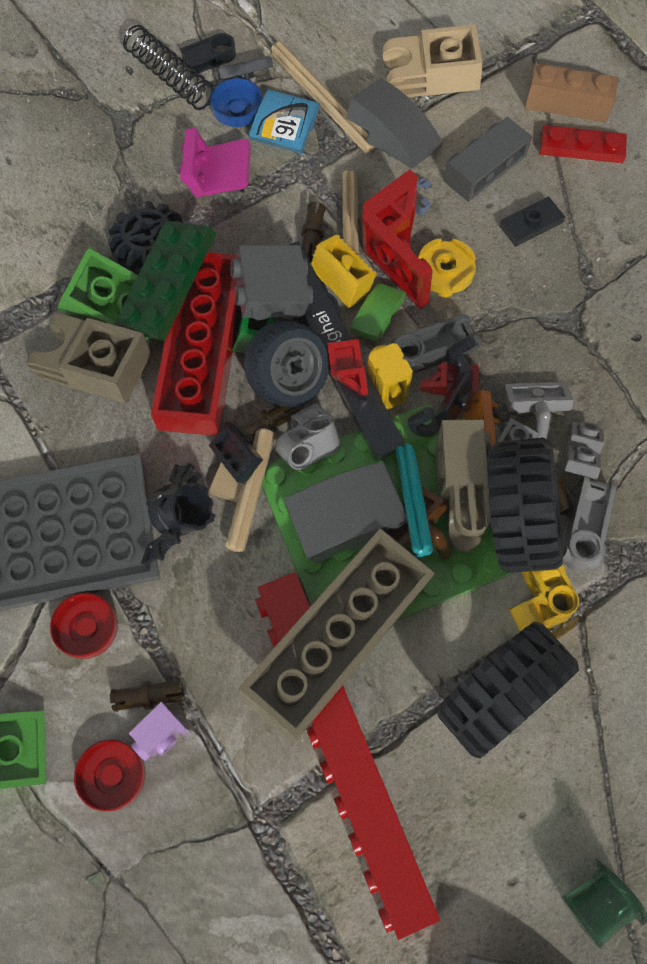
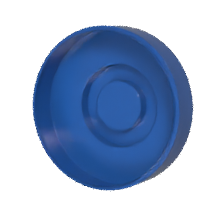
(236, 102)

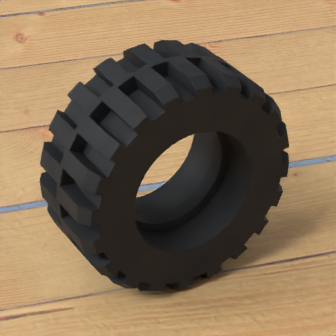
(525, 505)
(507, 689)

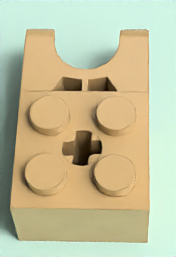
(435, 61)

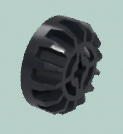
(133, 247)

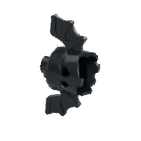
(177, 511)

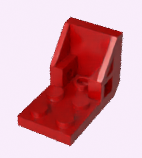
(387, 236)

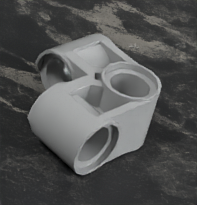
(310, 438)

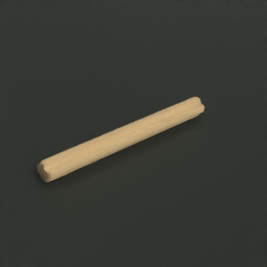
(321, 95)

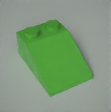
(97, 289)
(22, 749)

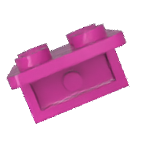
(215, 167)

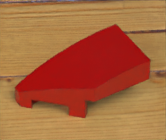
(347, 365)
(442, 380)

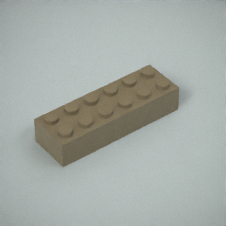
(334, 636)

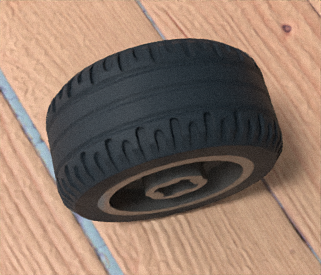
(286, 363)

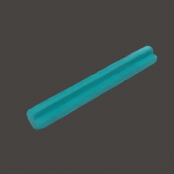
(414, 501)

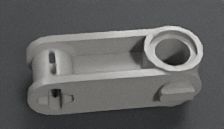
(588, 524)

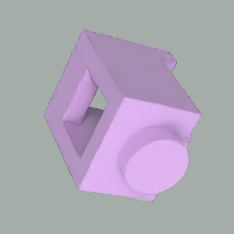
(157, 732)

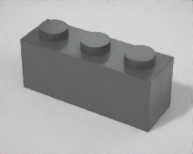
(487, 158)

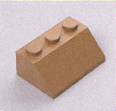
(571, 92)

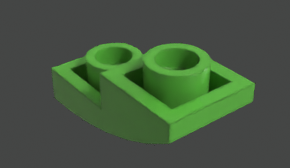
(376, 312)

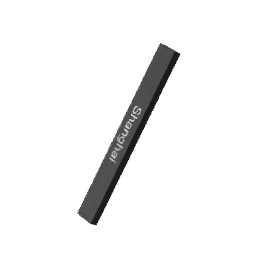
(368, 411)

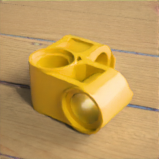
(545, 587)

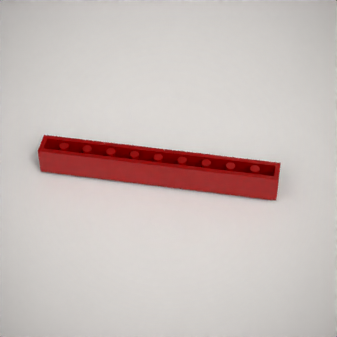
(361, 789)

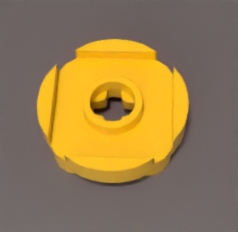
(462, 270)

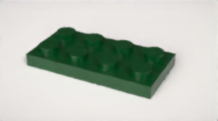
(165, 279)

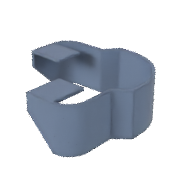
(425, 184)

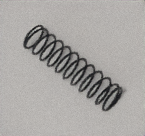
(168, 60)

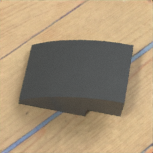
(394, 123)
(346, 511)

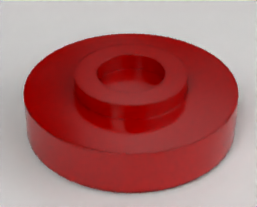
(83, 626)
(109, 775)

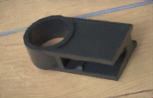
(203, 55)

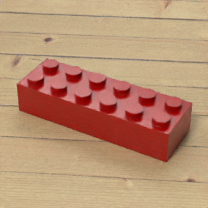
(199, 353)

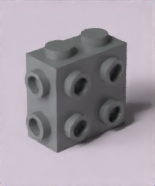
(271, 281)

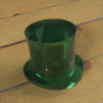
(603, 905)

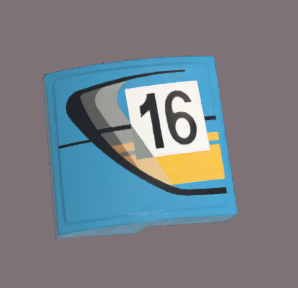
(284, 121)

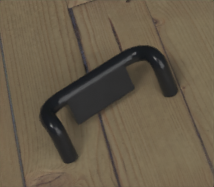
(457, 397)

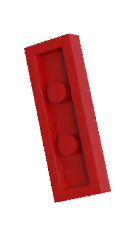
(583, 144)

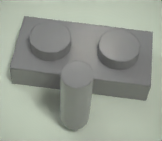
(540, 399)

